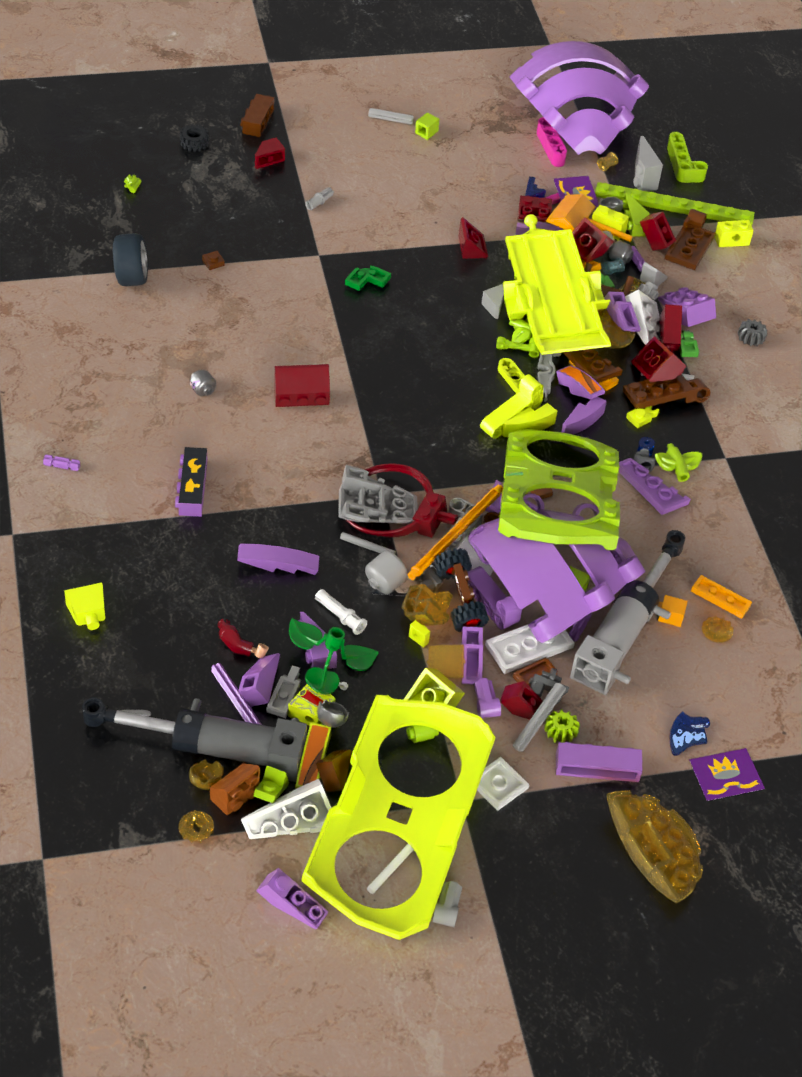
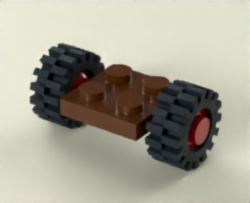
(455, 565)

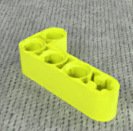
(529, 395)

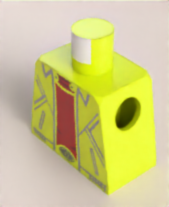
(305, 705)

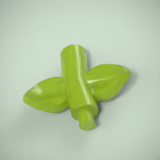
(522, 330)
(676, 461)

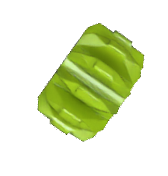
(562, 726)

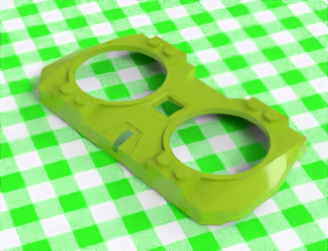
(527, 473)

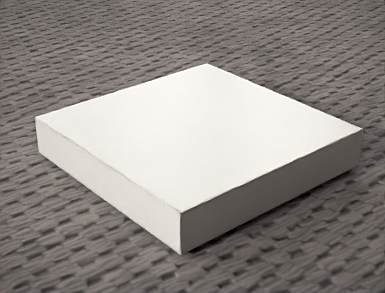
(501, 784)

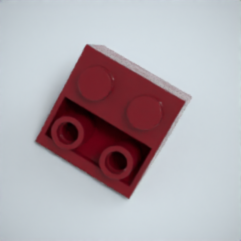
(534, 205)

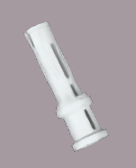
(346, 616)

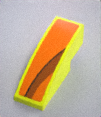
(314, 751)

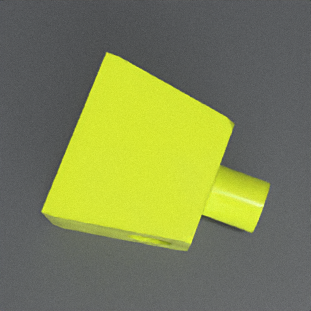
(86, 605)

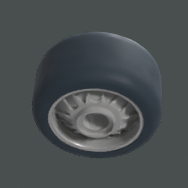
(130, 259)

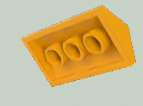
(571, 211)

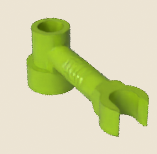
(503, 343)

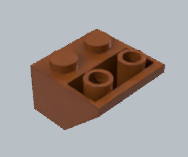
(235, 788)

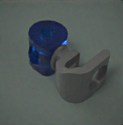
(645, 451)

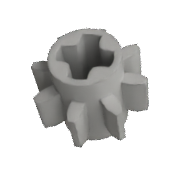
(649, 289)

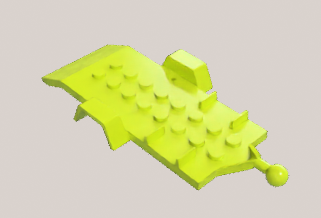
(554, 291)

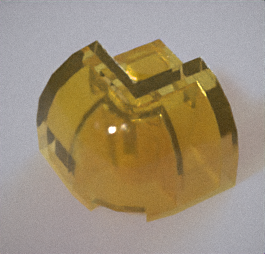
(426, 606)

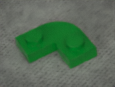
(360, 277)

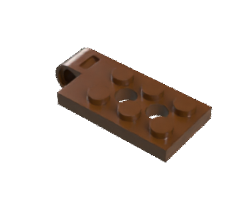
(691, 233)
(649, 393)

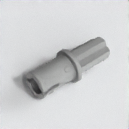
(319, 198)

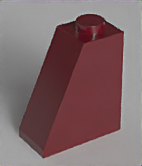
(670, 326)

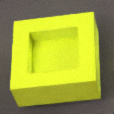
(419, 633)

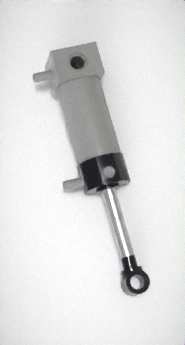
(601, 656)

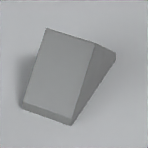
(652, 275)
(493, 300)

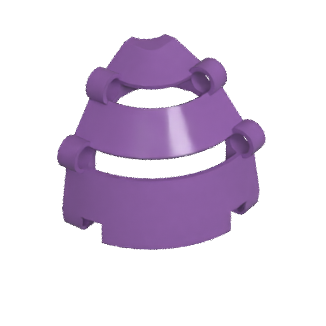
(587, 127)
(539, 572)

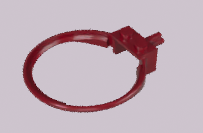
(429, 514)

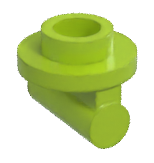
(132, 183)

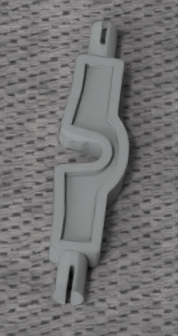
(547, 373)

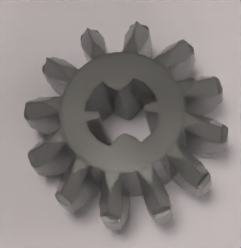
(752, 332)

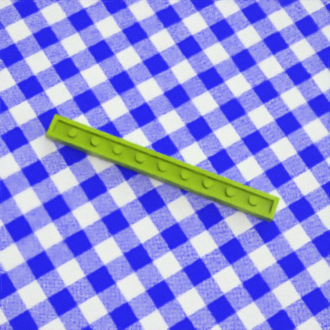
(674, 204)

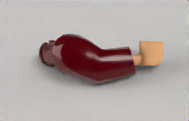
(233, 640)

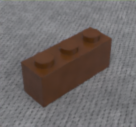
(257, 115)

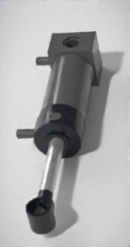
(217, 736)

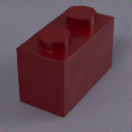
(657, 231)

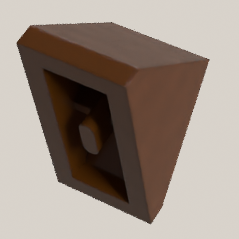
(334, 770)

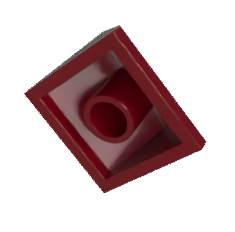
(471, 241)

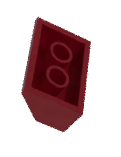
(658, 362)
(301, 385)

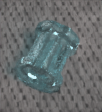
(613, 266)

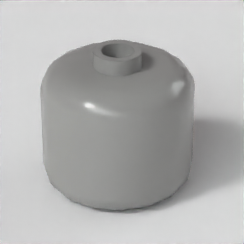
(386, 572)

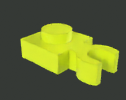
(641, 417)

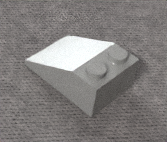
(647, 167)

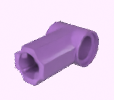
(487, 702)

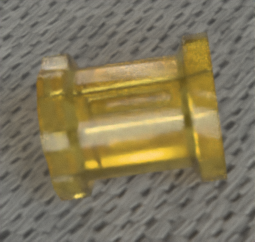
(610, 160)

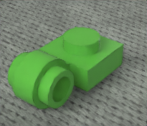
(688, 346)

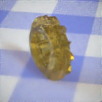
(723, 635)
(202, 820)

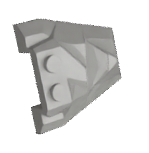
(373, 501)

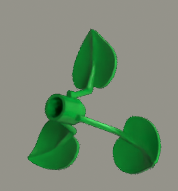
(323, 681)

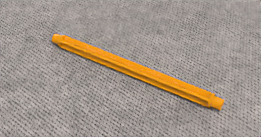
(453, 534)

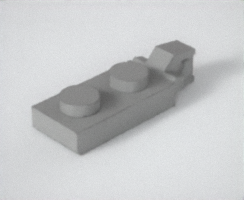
(284, 693)

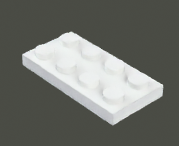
(520, 648)

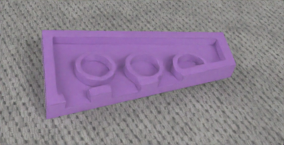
(651, 487)

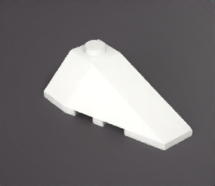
(646, 313)
(291, 814)

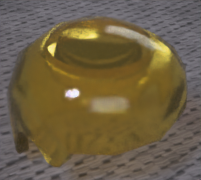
(205, 774)

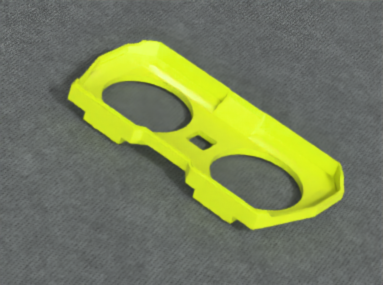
(431, 826)

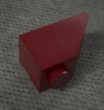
(269, 153)
(520, 700)

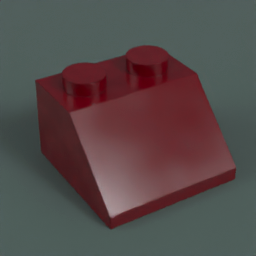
(590, 240)

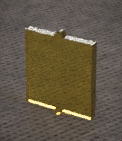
(447, 660)

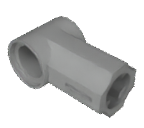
(447, 908)

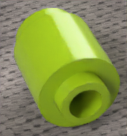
(421, 733)

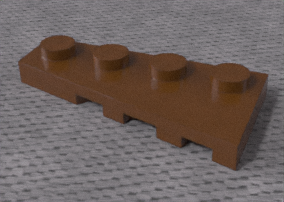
(593, 365)

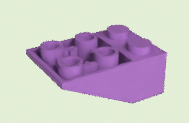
(695, 306)

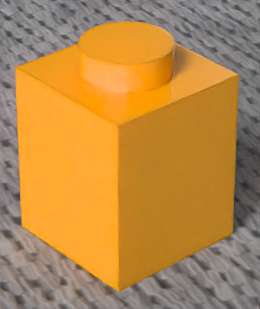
(676, 607)

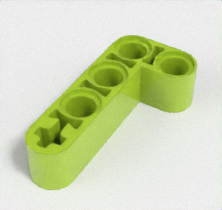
(684, 169)

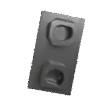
(430, 579)
(546, 682)

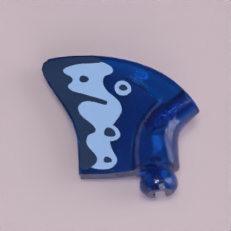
(687, 732)

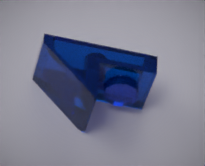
(532, 189)

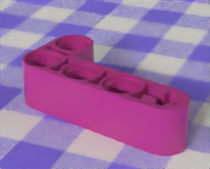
(551, 143)

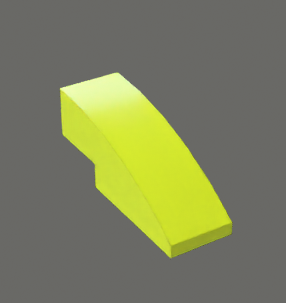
(528, 418)

